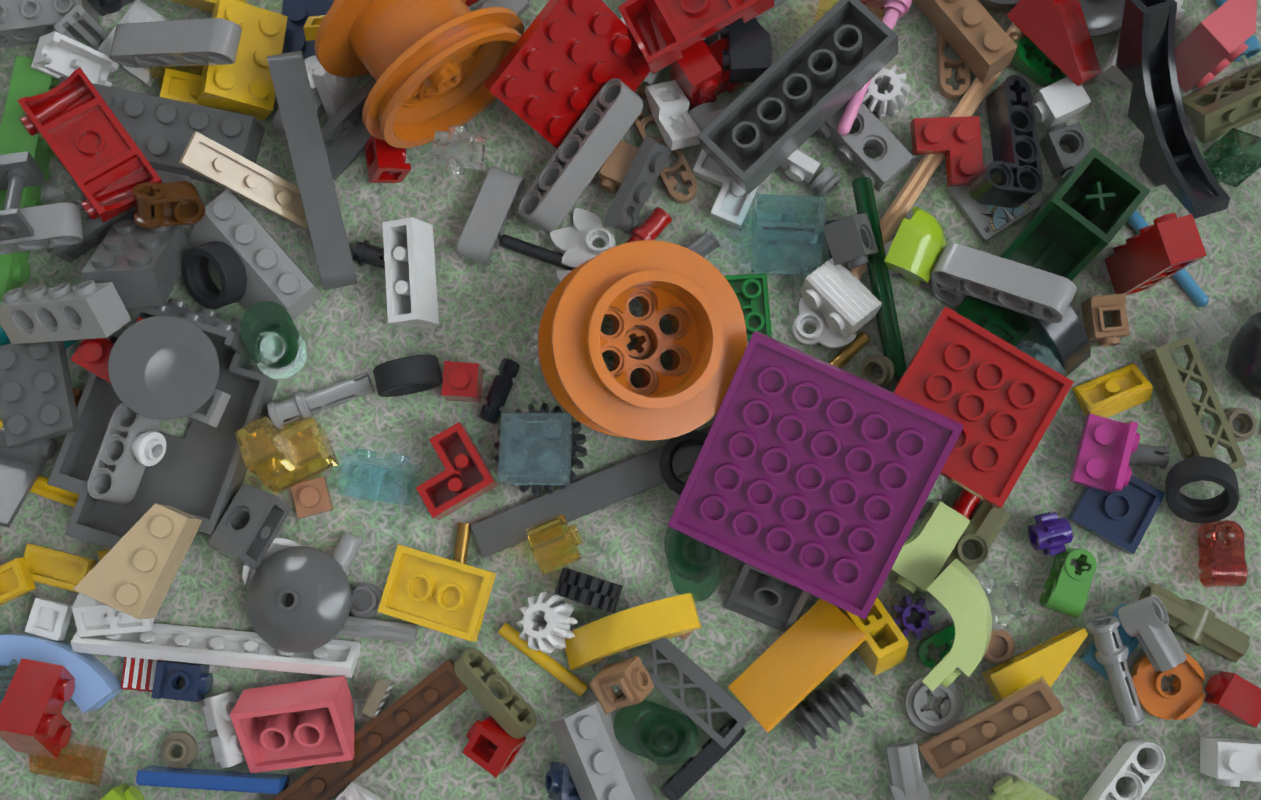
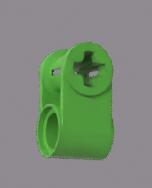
(1067, 586)

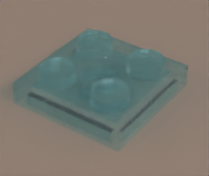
(535, 448)

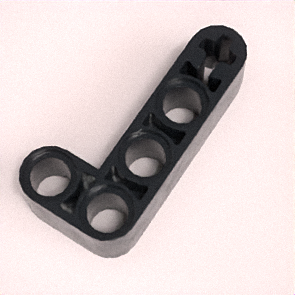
(1016, 162)

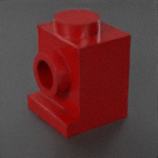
(385, 162)
(482, 751)

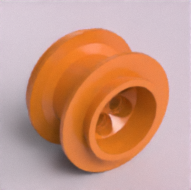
(424, 61)
(704, 341)

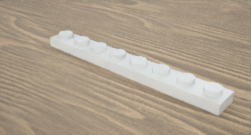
(221, 649)

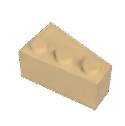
(142, 563)

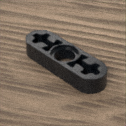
(697, 767)

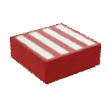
(138, 674)

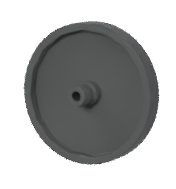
(163, 367)

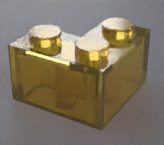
(285, 456)

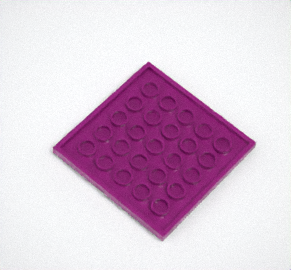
(813, 474)

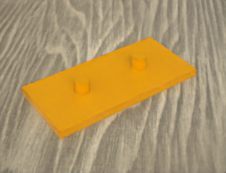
(796, 663)

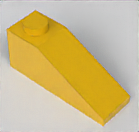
(884, 642)
(1042, 660)

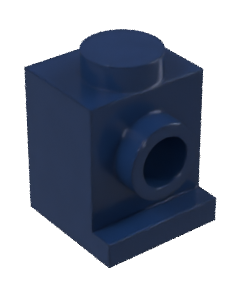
(167, 680)

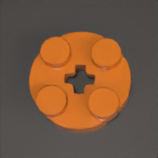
(1168, 705)

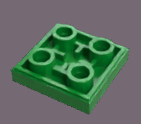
(754, 301)

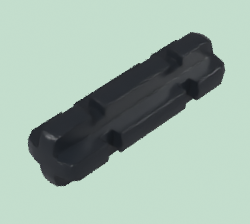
(499, 391)

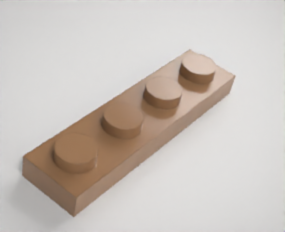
(991, 727)

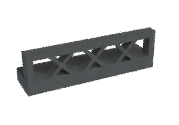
(347, 143)
(701, 680)

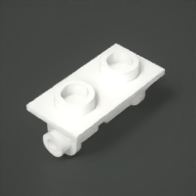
(226, 744)

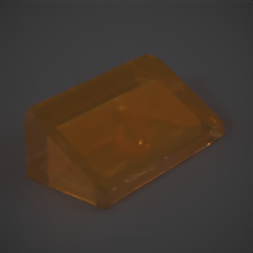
(74, 763)

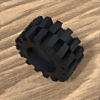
(588, 590)

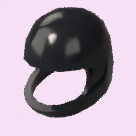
(1245, 357)

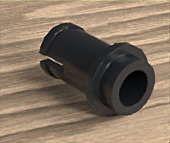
(368, 254)

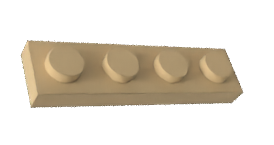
(244, 178)

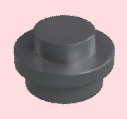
(365, 600)

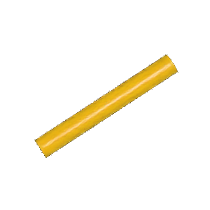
(544, 660)

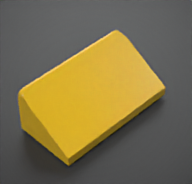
(1113, 392)

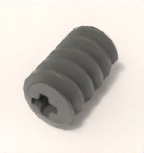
(830, 710)

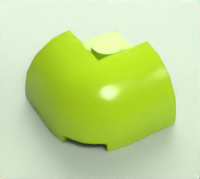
(916, 247)

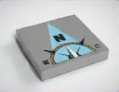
(988, 219)

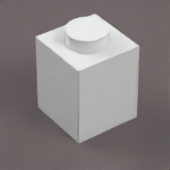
(1059, 102)

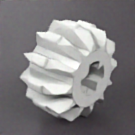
(893, 96)
(546, 622)

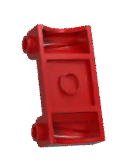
(671, 26)
(89, 145)

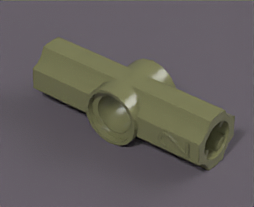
(982, 531)
(1200, 624)

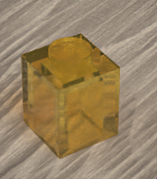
(554, 543)

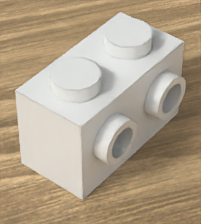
(1231, 760)

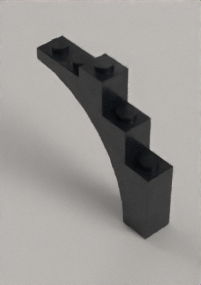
(1157, 109)

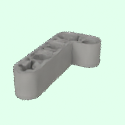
(1000, 282)

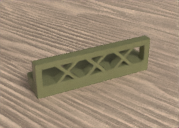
(1228, 108)
(1179, 407)

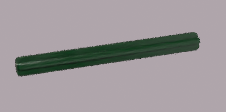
(880, 278)

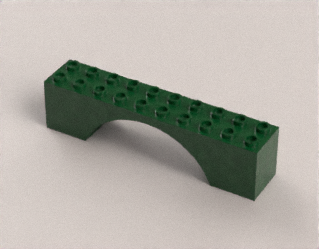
(1064, 234)

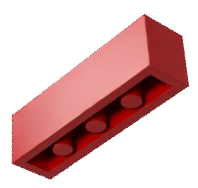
(1155, 254)

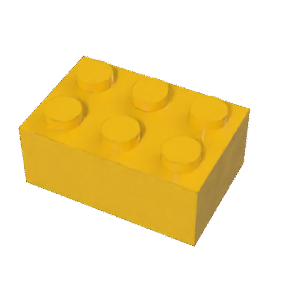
(247, 83)

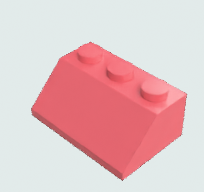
(1215, 43)
(295, 724)

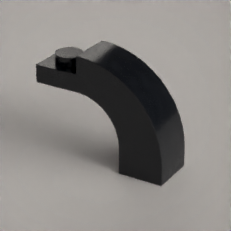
(1065, 339)

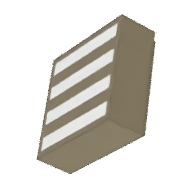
(377, 697)

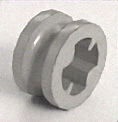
(825, 181)

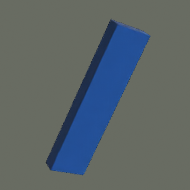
(212, 780)

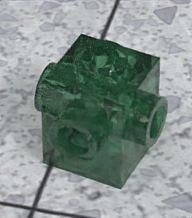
(1234, 157)

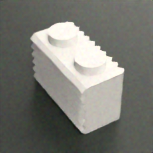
(839, 298)

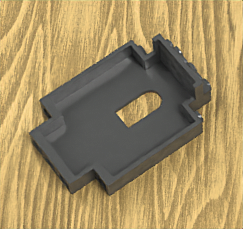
(195, 472)

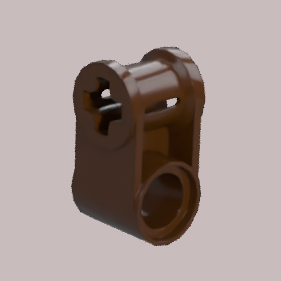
(167, 205)

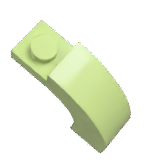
(971, 613)

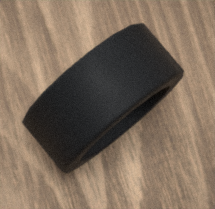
(229, 268)
(407, 375)
(668, 452)
(1203, 510)

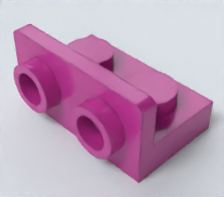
(1105, 454)

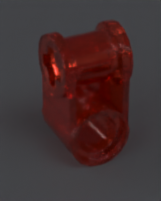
(1224, 558)

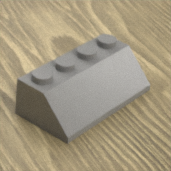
(268, 267)
(597, 759)

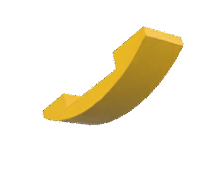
(631, 629)

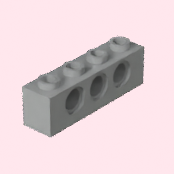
(27, 20)
(871, 134)
(62, 312)

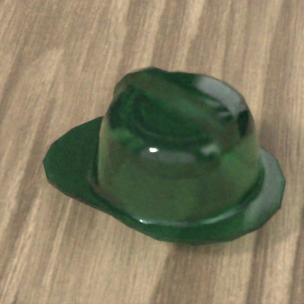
(273, 340)
(692, 565)
(656, 733)

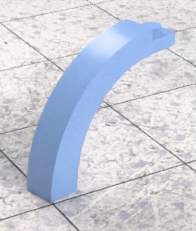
(93, 680)

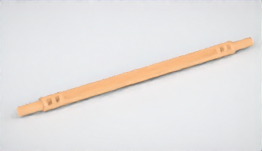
(930, 162)

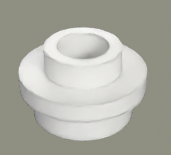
(149, 448)

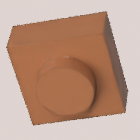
(312, 497)

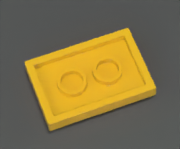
(437, 593)

